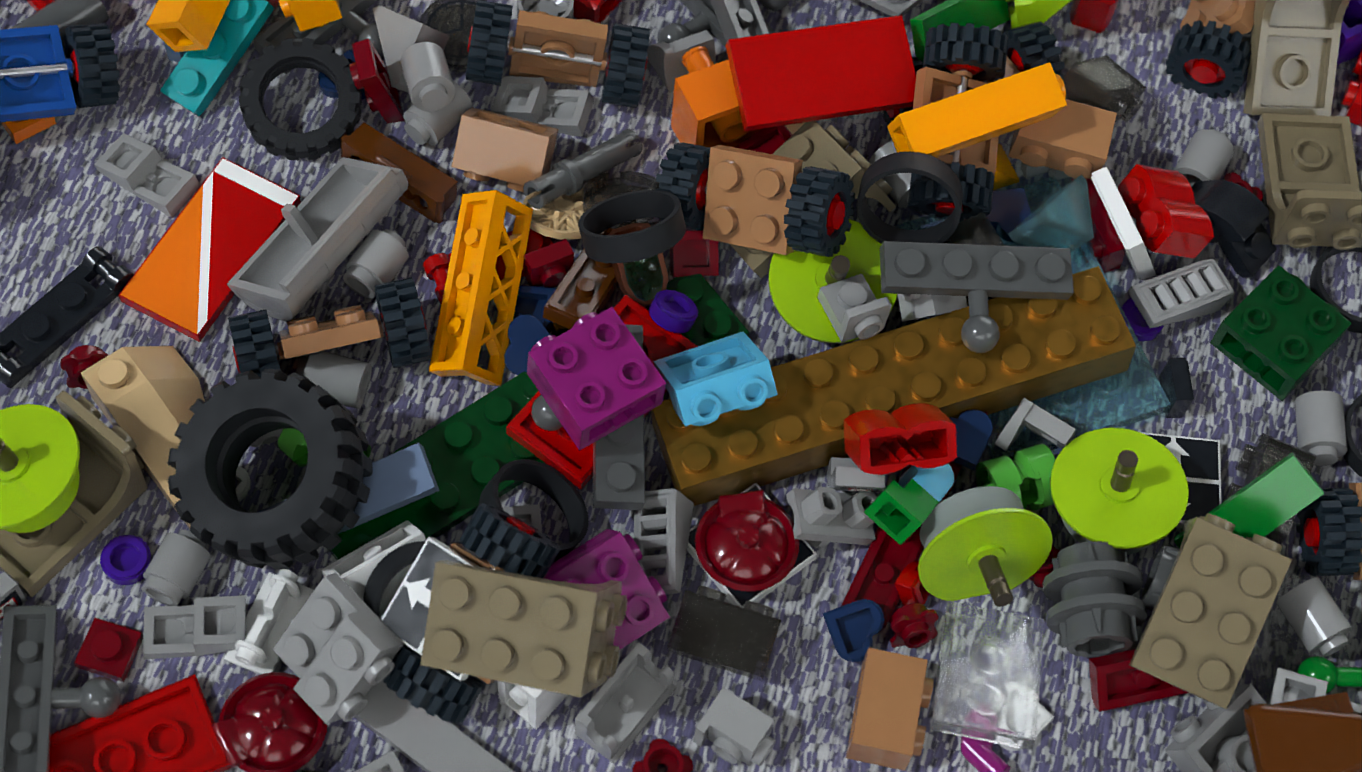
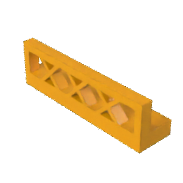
(474, 282)

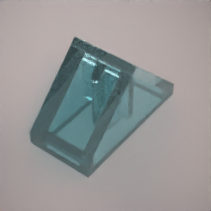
(1060, 220)

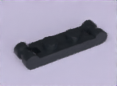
(60, 314)

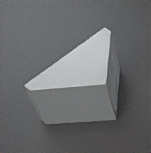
(398, 34)

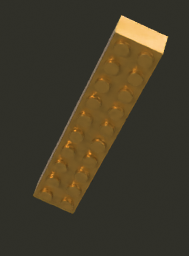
(1039, 352)

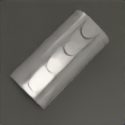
(317, 237)

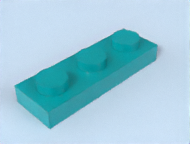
(204, 72)

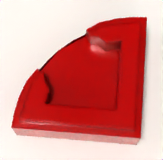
(910, 586)

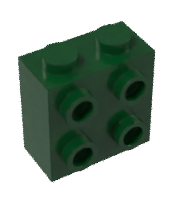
(1280, 332)

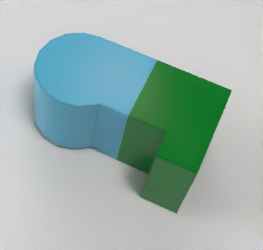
(907, 504)

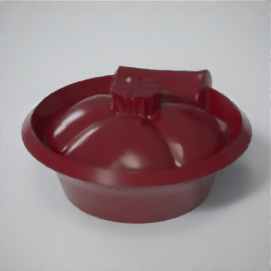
(746, 542)
(269, 725)

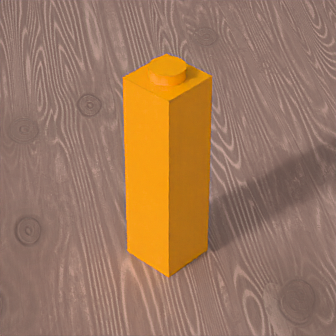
(187, 23)
(980, 113)

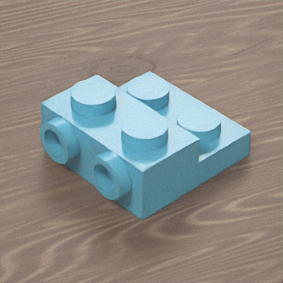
(717, 379)

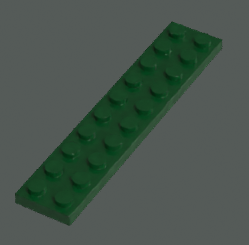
(474, 441)

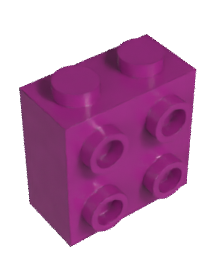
(595, 377)
(616, 558)

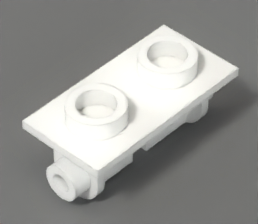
(267, 621)

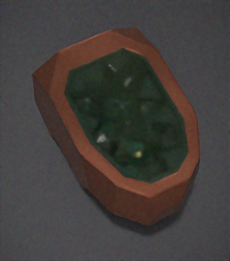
(640, 278)

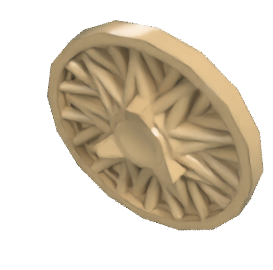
(558, 218)

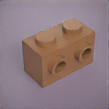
(1069, 142)
(503, 148)
(888, 709)

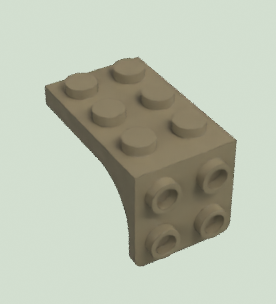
(1294, 56)
(821, 150)
(1311, 180)
(107, 487)
(1211, 609)
(523, 628)

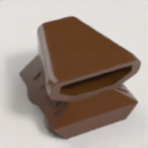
(1305, 735)

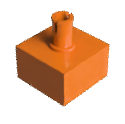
(706, 103)

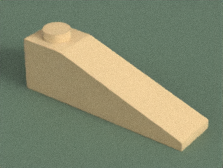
(148, 397)

